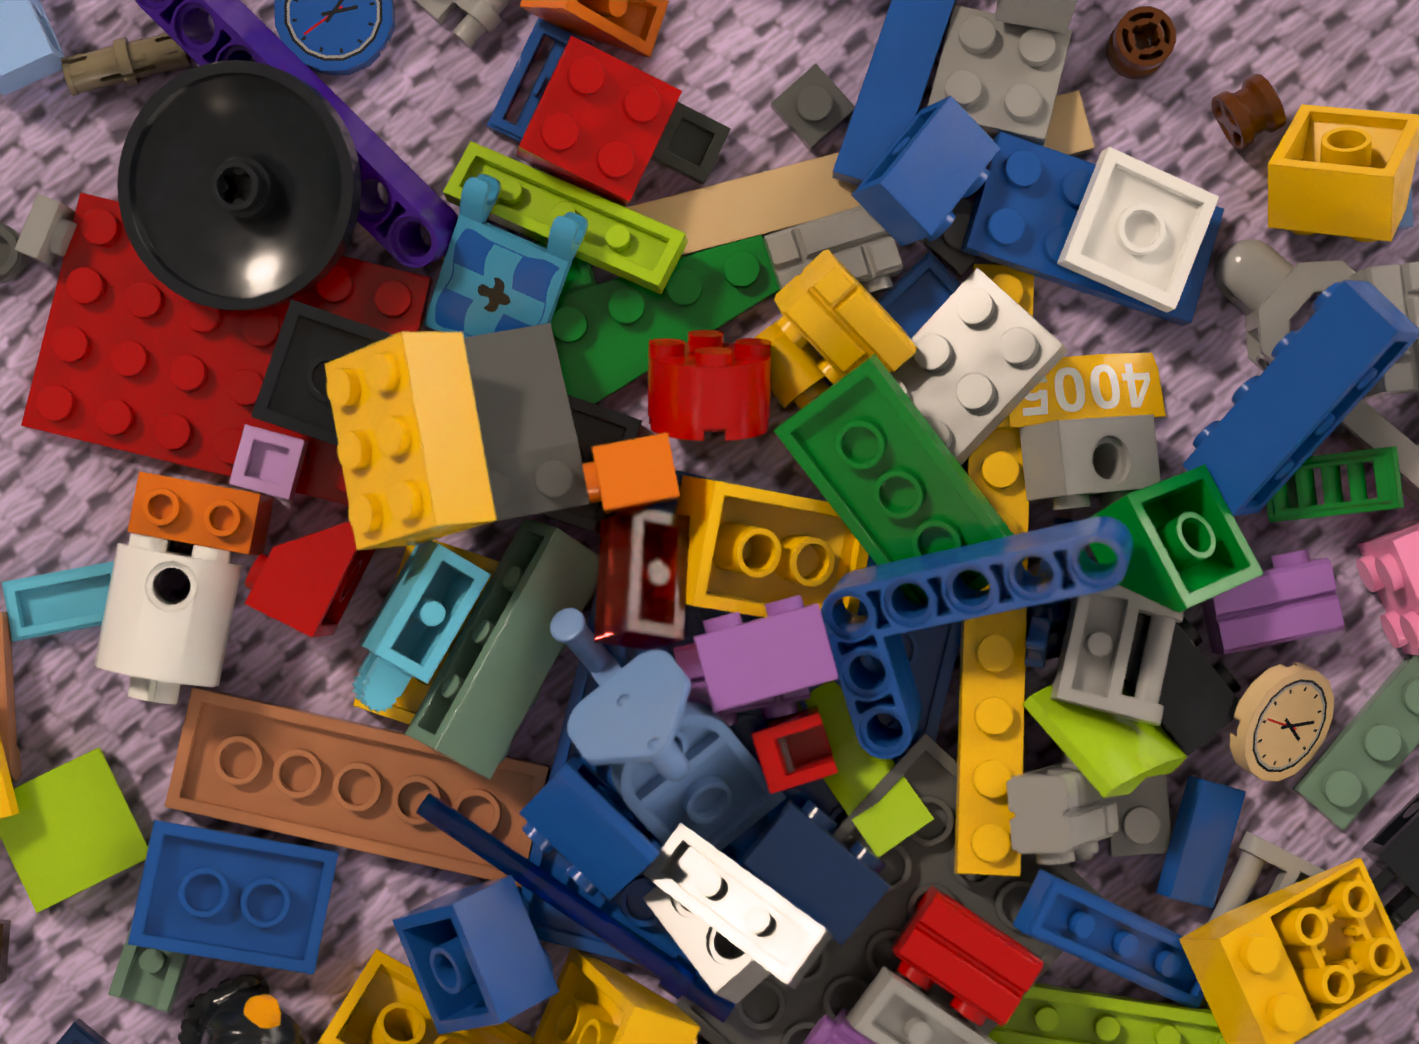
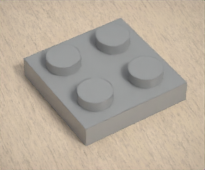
(1001, 73)

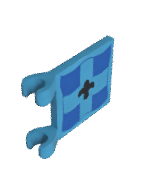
(497, 278)

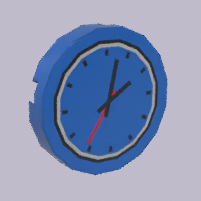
(335, 34)

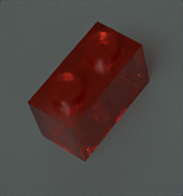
(642, 579)

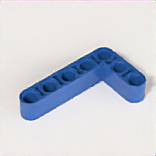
(950, 602)

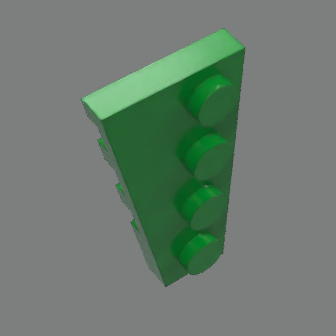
(608, 326)

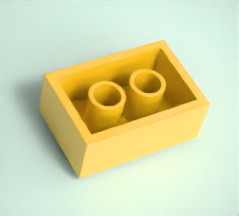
(409, 440)

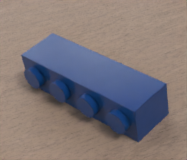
(1302, 393)

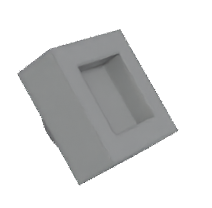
(47, 230)

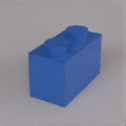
(927, 173)

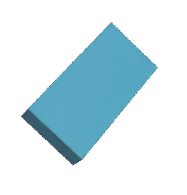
(57, 601)

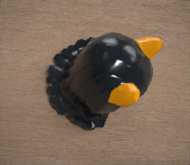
(238, 1014)

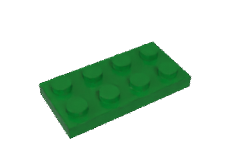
(889, 473)

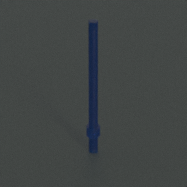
(676, 975)

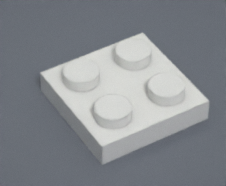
(1138, 230)

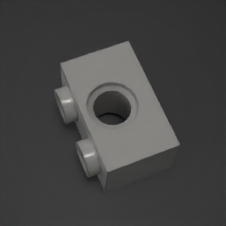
(1089, 458)

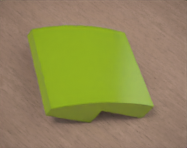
(1106, 747)
(71, 830)

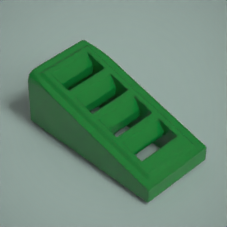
(1298, 495)

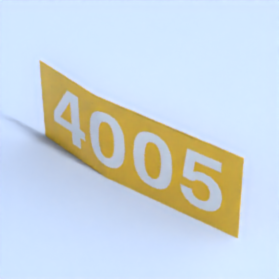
(1094, 389)

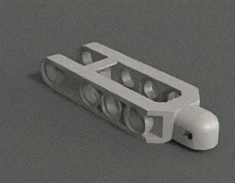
(1270, 295)

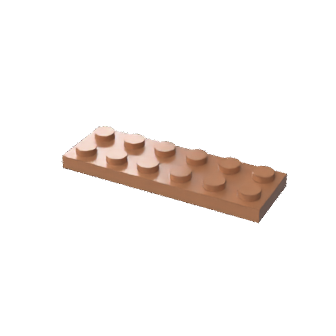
(341, 782)

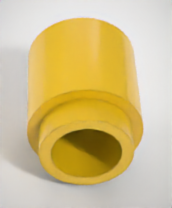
(793, 370)

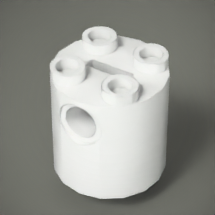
(162, 638)

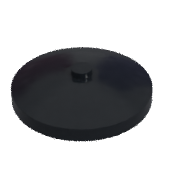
(239, 185)

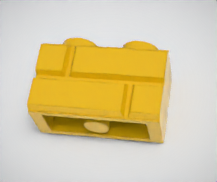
(839, 319)

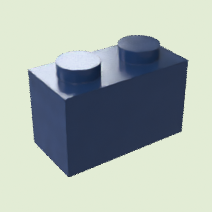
(817, 870)

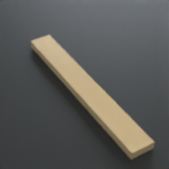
(807, 191)

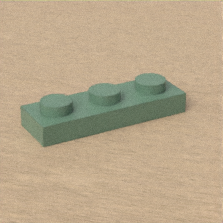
(1366, 749)

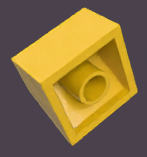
(1343, 172)

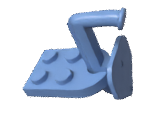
(665, 753)

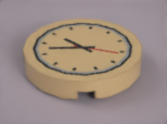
(1282, 721)

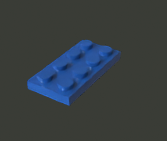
(1029, 211)

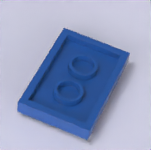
(233, 897)

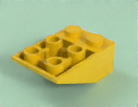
(1296, 957)

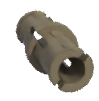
(123, 63)

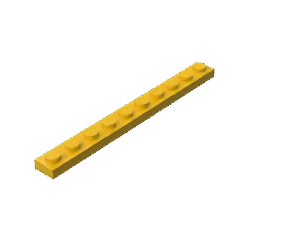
(993, 658)

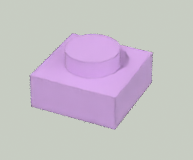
(269, 462)

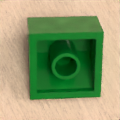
(1182, 542)

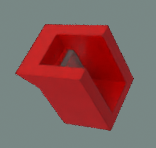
(794, 750)

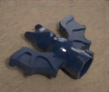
(1045, 621)

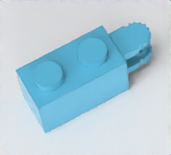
(416, 623)

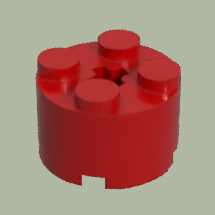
(709, 386)

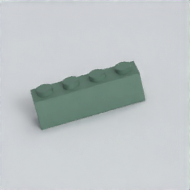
(505, 649)

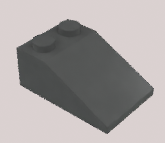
(525, 422)

